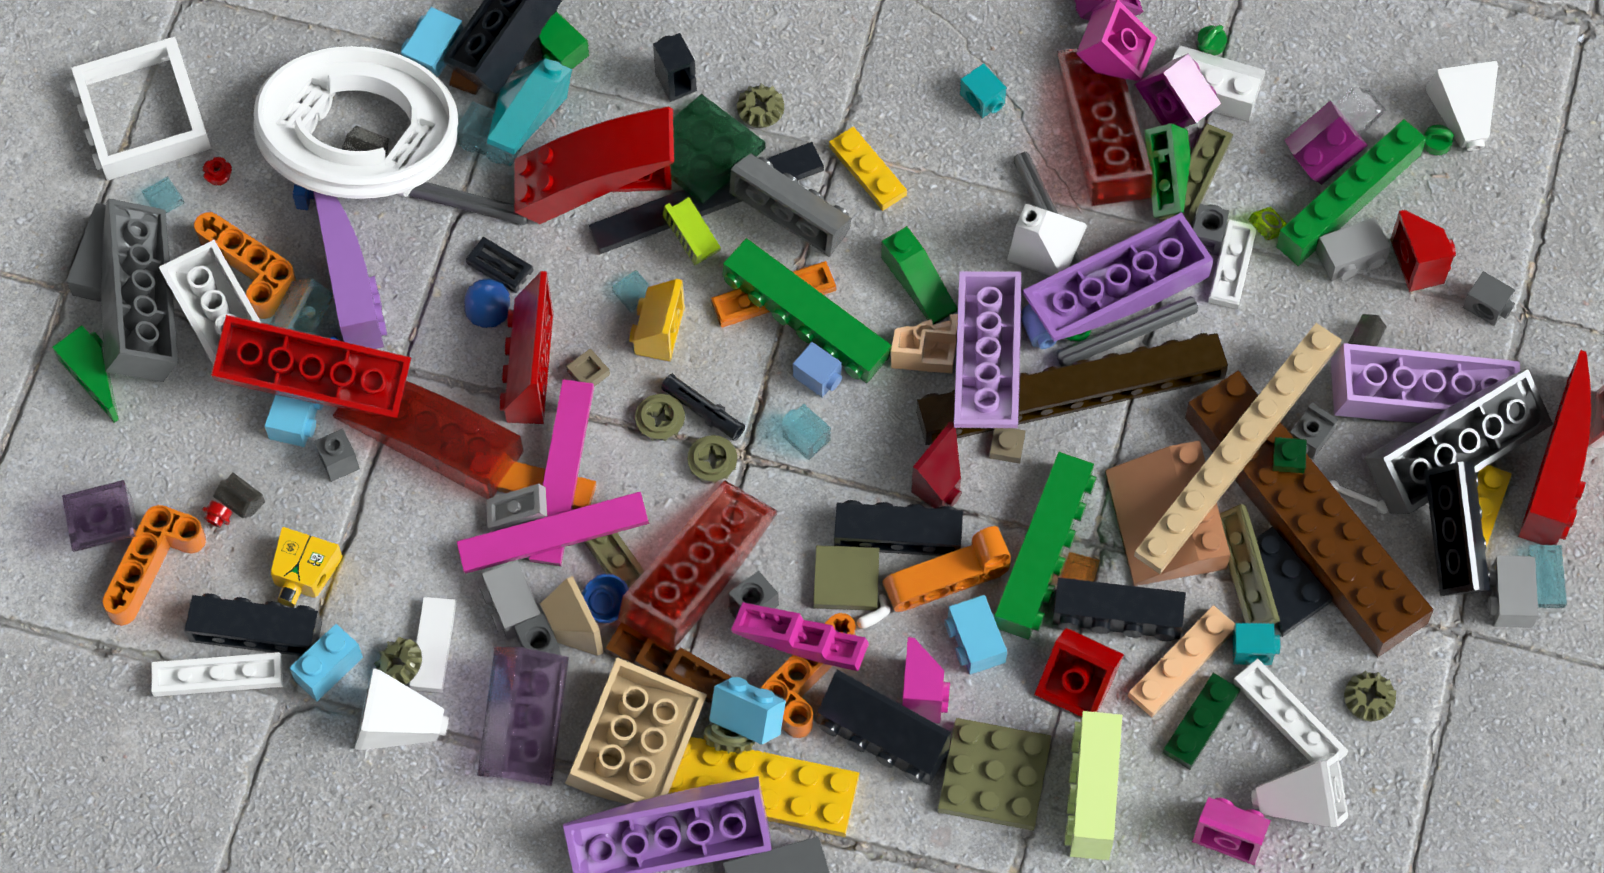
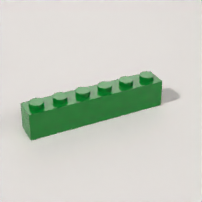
(1351, 191)
(805, 310)
(1044, 545)

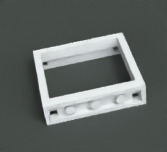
(152, 153)

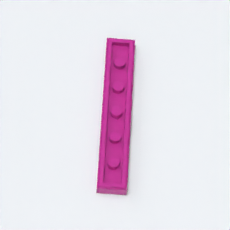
(565, 455)
(552, 532)

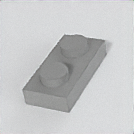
(516, 507)

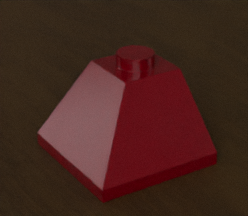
(937, 472)

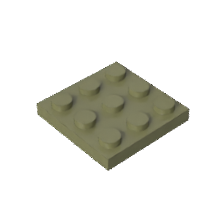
(994, 774)

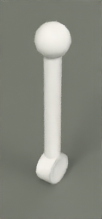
(1380, 505)

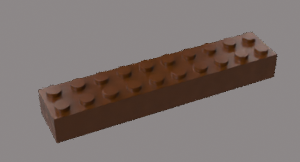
(1317, 526)

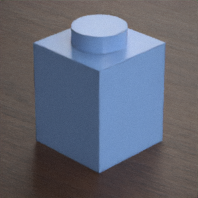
(817, 370)

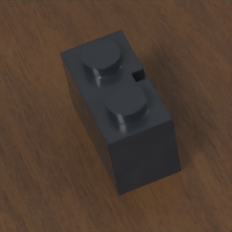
(674, 66)

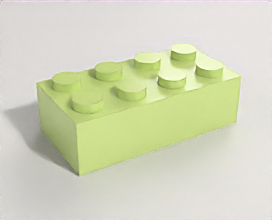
(1095, 777)

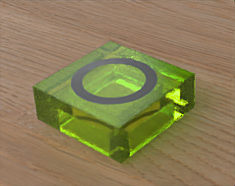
(1267, 222)

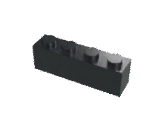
(898, 528)
(1119, 609)
(252, 625)

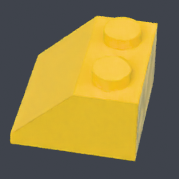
(658, 320)

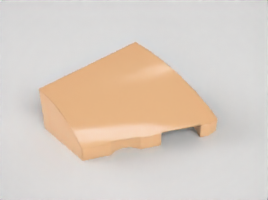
(925, 346)

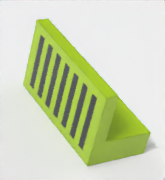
(691, 230)

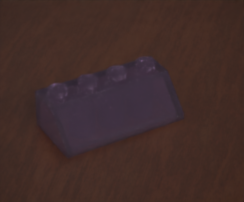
(523, 716)

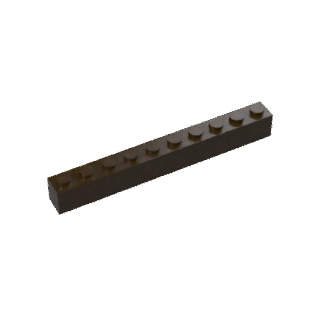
(1094, 383)

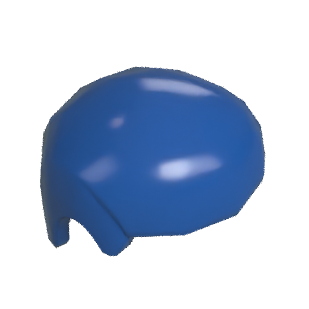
(487, 303)
(604, 597)

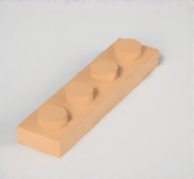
(1182, 661)

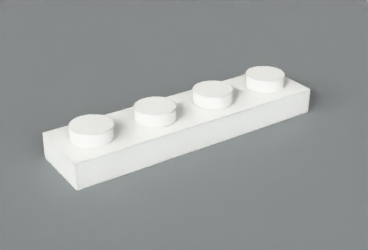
(217, 674)
(1287, 713)

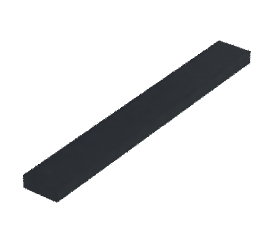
(649, 219)

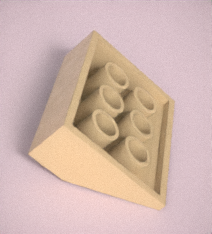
(635, 735)

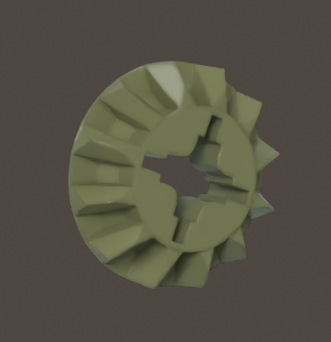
(756, 116)
(652, 407)
(721, 448)
(410, 655)
(1356, 700)
(726, 740)

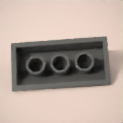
(789, 203)

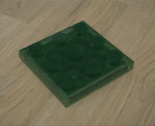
(708, 147)

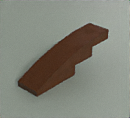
(675, 665)

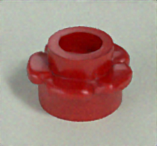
(219, 177)
(217, 514)

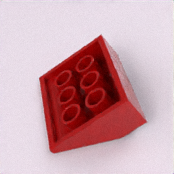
(528, 353)

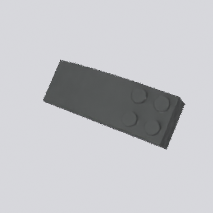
(134, 293)
(1469, 431)

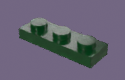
(1201, 721)

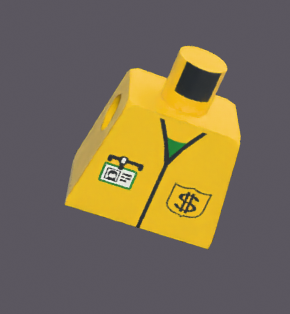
(302, 565)

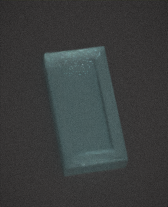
(1549, 575)

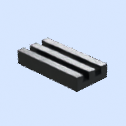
(519, 278)

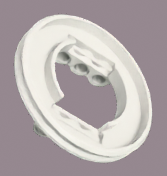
(302, 95)

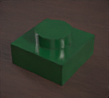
(1289, 455)

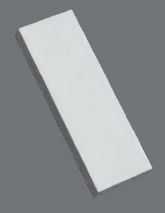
(1232, 264)
(434, 642)

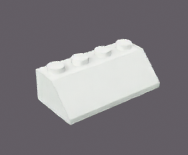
(207, 293)

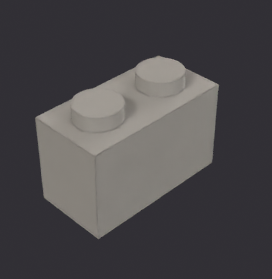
(1353, 249)
(1513, 591)
(509, 596)

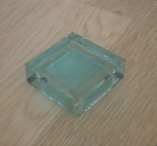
(163, 195)
(630, 290)

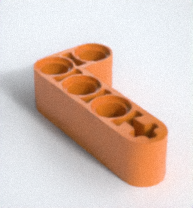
(242, 257)
(148, 565)
(950, 573)
(793, 690)

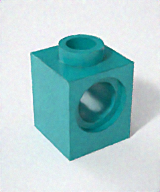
(983, 91)
(1254, 642)

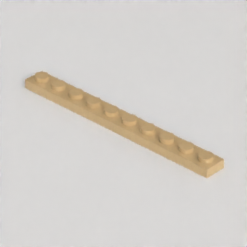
(1237, 448)

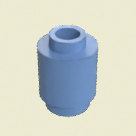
(1035, 329)

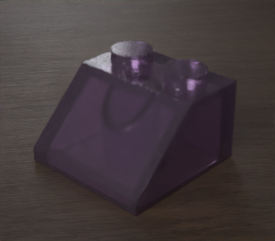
(100, 515)

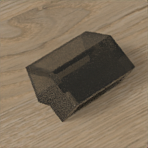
(364, 140)
(1368, 330)
(239, 496)

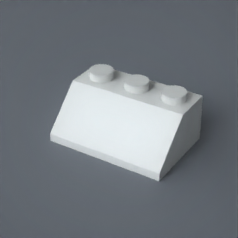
(1234, 82)

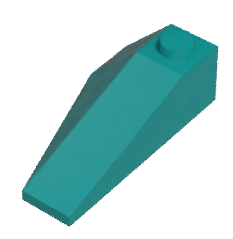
(527, 103)

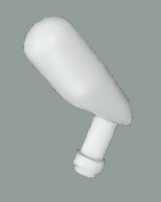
(875, 616)

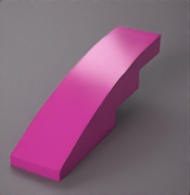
(799, 637)

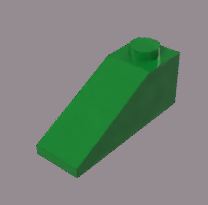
(562, 42)
(1170, 164)
(917, 275)
(84, 359)

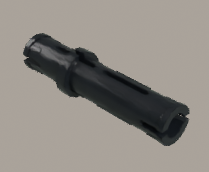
(713, 414)

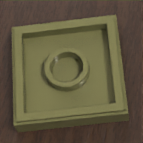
(846, 578)

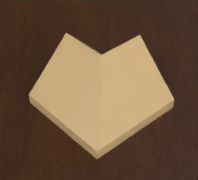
(572, 619)

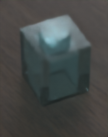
(805, 431)

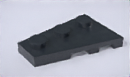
(1292, 584)

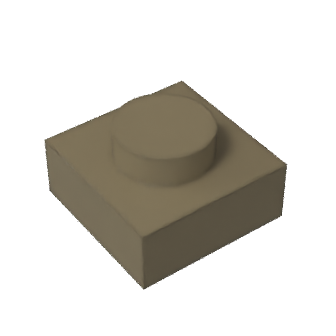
(588, 368)
(1007, 444)

